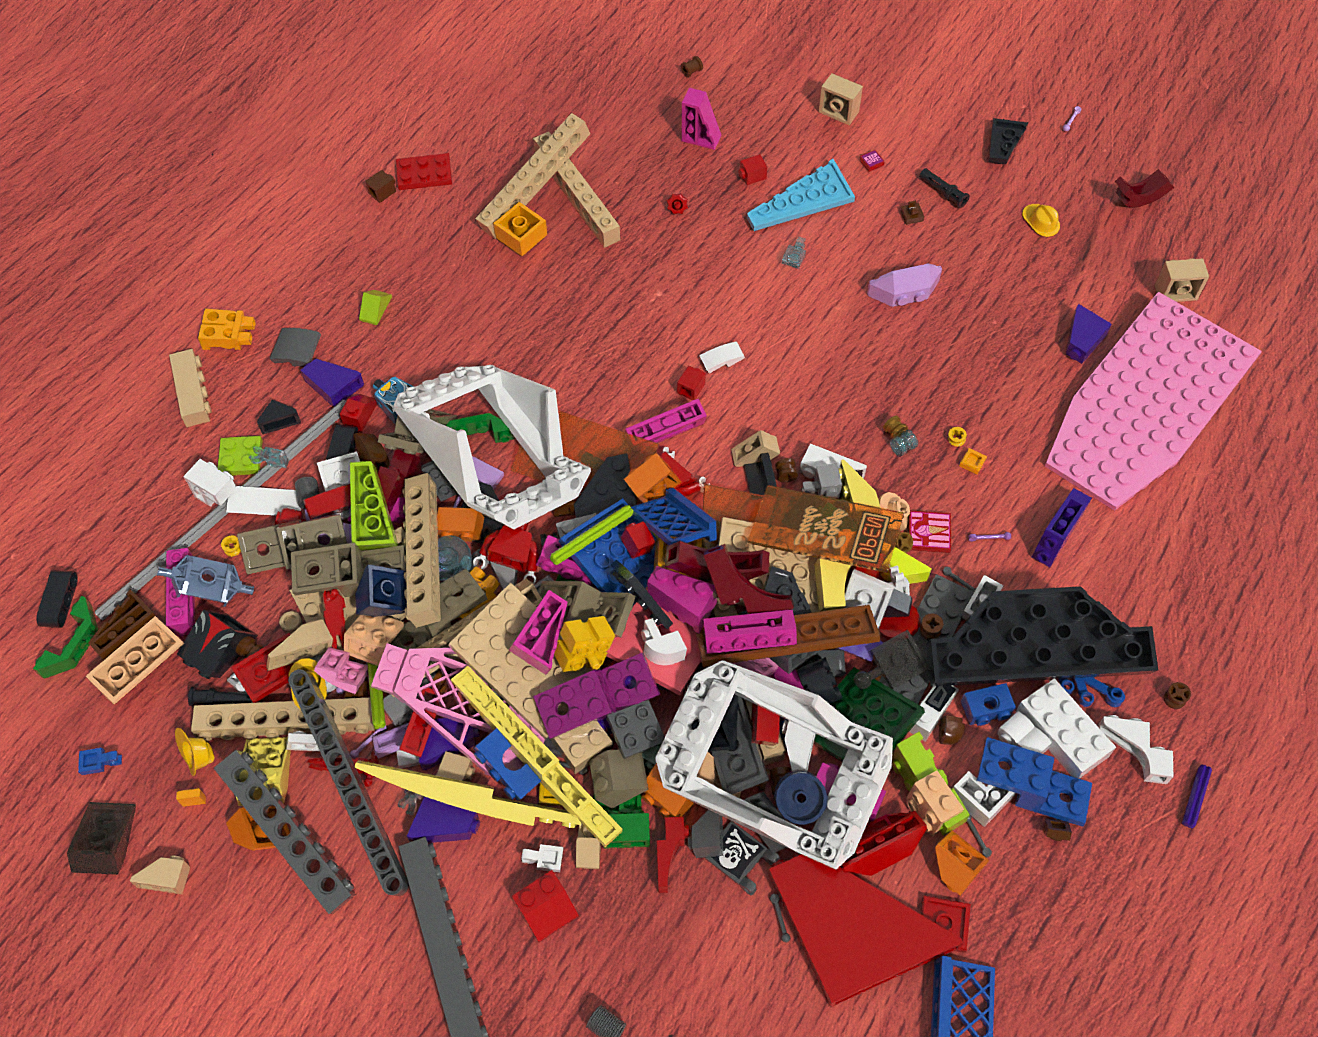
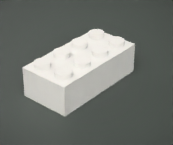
(1074, 736)

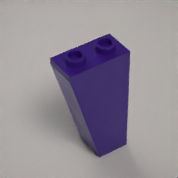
(1061, 527)

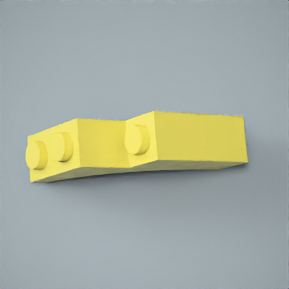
(830, 584)

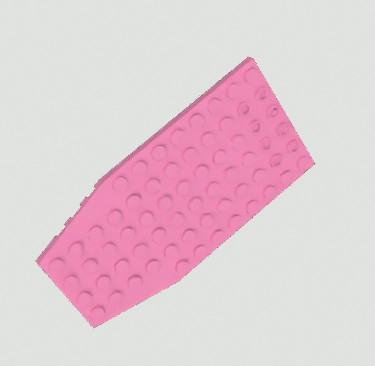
(1147, 401)

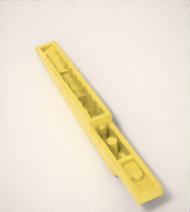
(537, 756)
(468, 796)

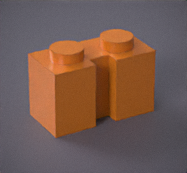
(460, 523)

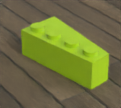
(369, 512)
(914, 764)

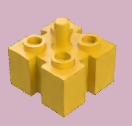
(584, 644)

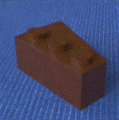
(123, 624)

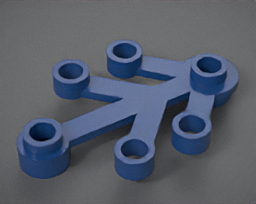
(1110, 699)

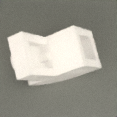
(662, 649)

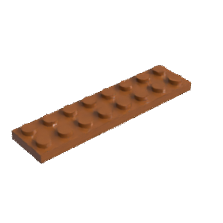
(814, 633)

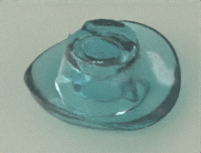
(453, 556)

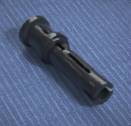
(950, 191)
(214, 697)

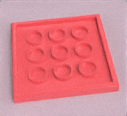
(672, 677)

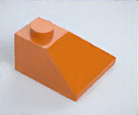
(248, 833)
(958, 862)

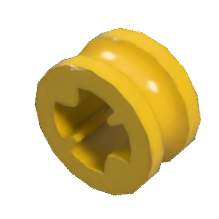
(958, 431)
(226, 544)

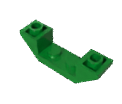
(482, 424)
(52, 664)

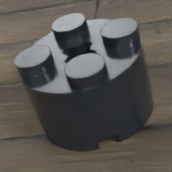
(819, 681)

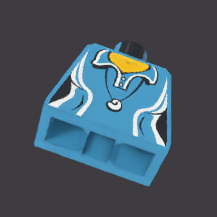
(387, 393)

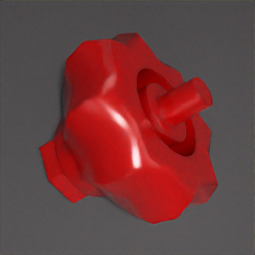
(677, 203)

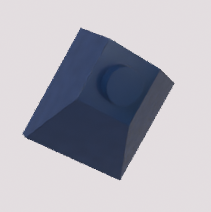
(381, 592)

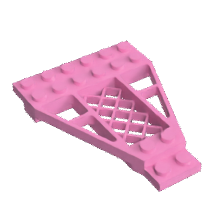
(402, 674)

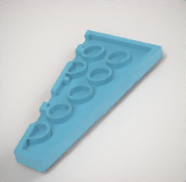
(805, 197)

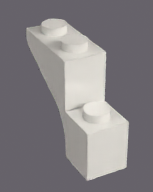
(1135, 738)

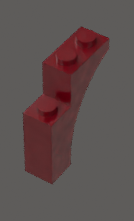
(393, 478)
(690, 561)
(733, 585)

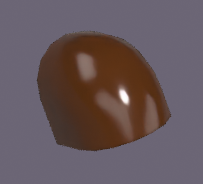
(950, 730)

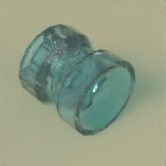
(905, 442)

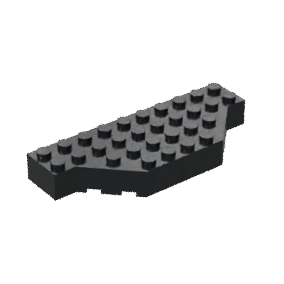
(1040, 638)

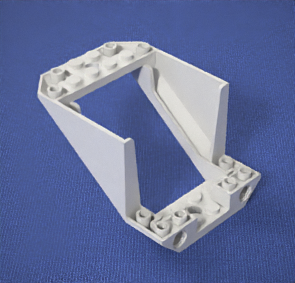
(526, 410)
(860, 774)

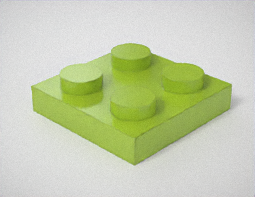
(235, 455)

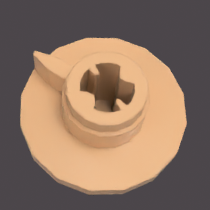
(894, 502)

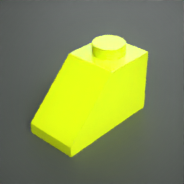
(912, 569)

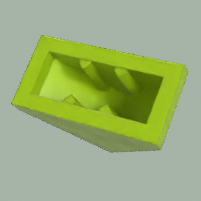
(373, 306)

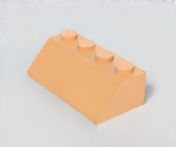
(134, 660)

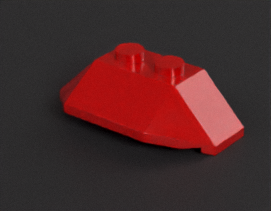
(886, 842)

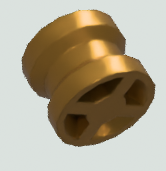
(894, 426)
(905, 542)

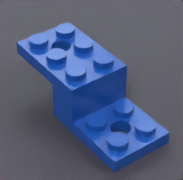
(1034, 781)

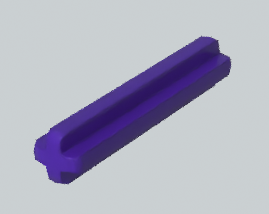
(1197, 796)

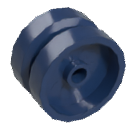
(793, 809)

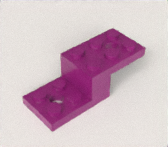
(596, 695)

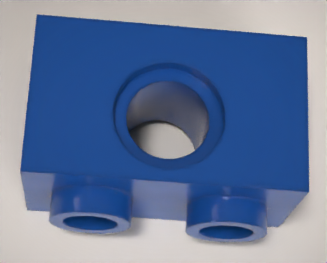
(997, 696)

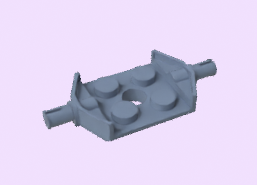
(188, 579)

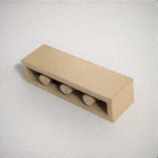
(190, 387)

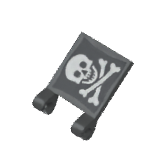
(740, 856)

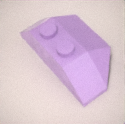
(905, 285)

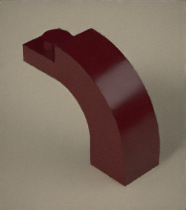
(1145, 191)

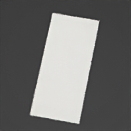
(261, 500)

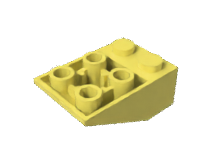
(855, 488)
(273, 759)

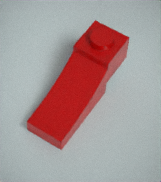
(418, 729)
(676, 834)

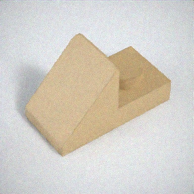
(587, 849)

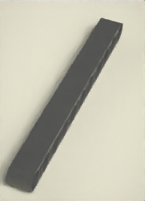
(355, 788)

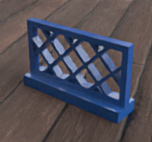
(684, 511)
(943, 1002)

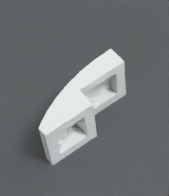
(719, 356)

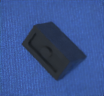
(760, 475)

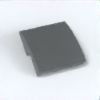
(295, 346)

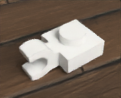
(898, 580)
(547, 857)

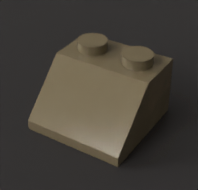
(617, 778)

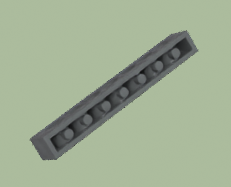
(229, 771)

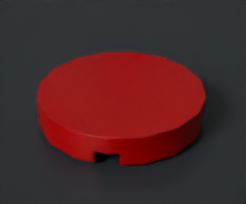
(894, 626)

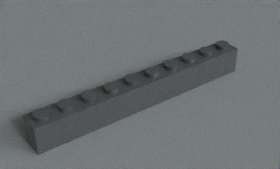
(441, 940)

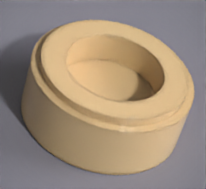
(290, 622)

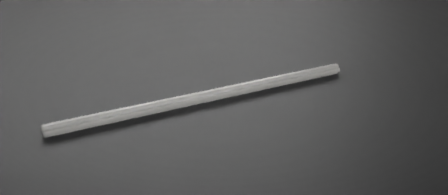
(217, 514)

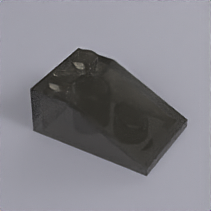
(101, 838)

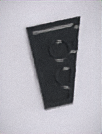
(1004, 139)

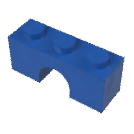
(491, 752)

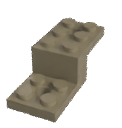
(405, 439)
(287, 538)
(339, 567)
(588, 602)
(450, 608)

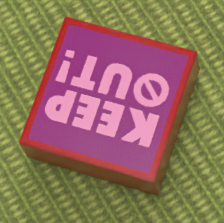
(872, 160)

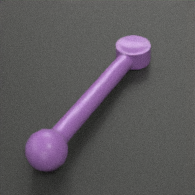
(973, 537)

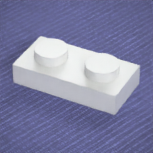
(304, 742)

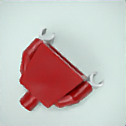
(688, 485)
(511, 549)

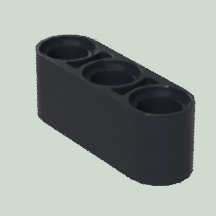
(342, 441)
(57, 599)

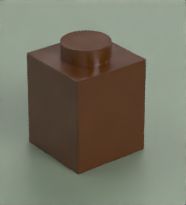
(381, 186)

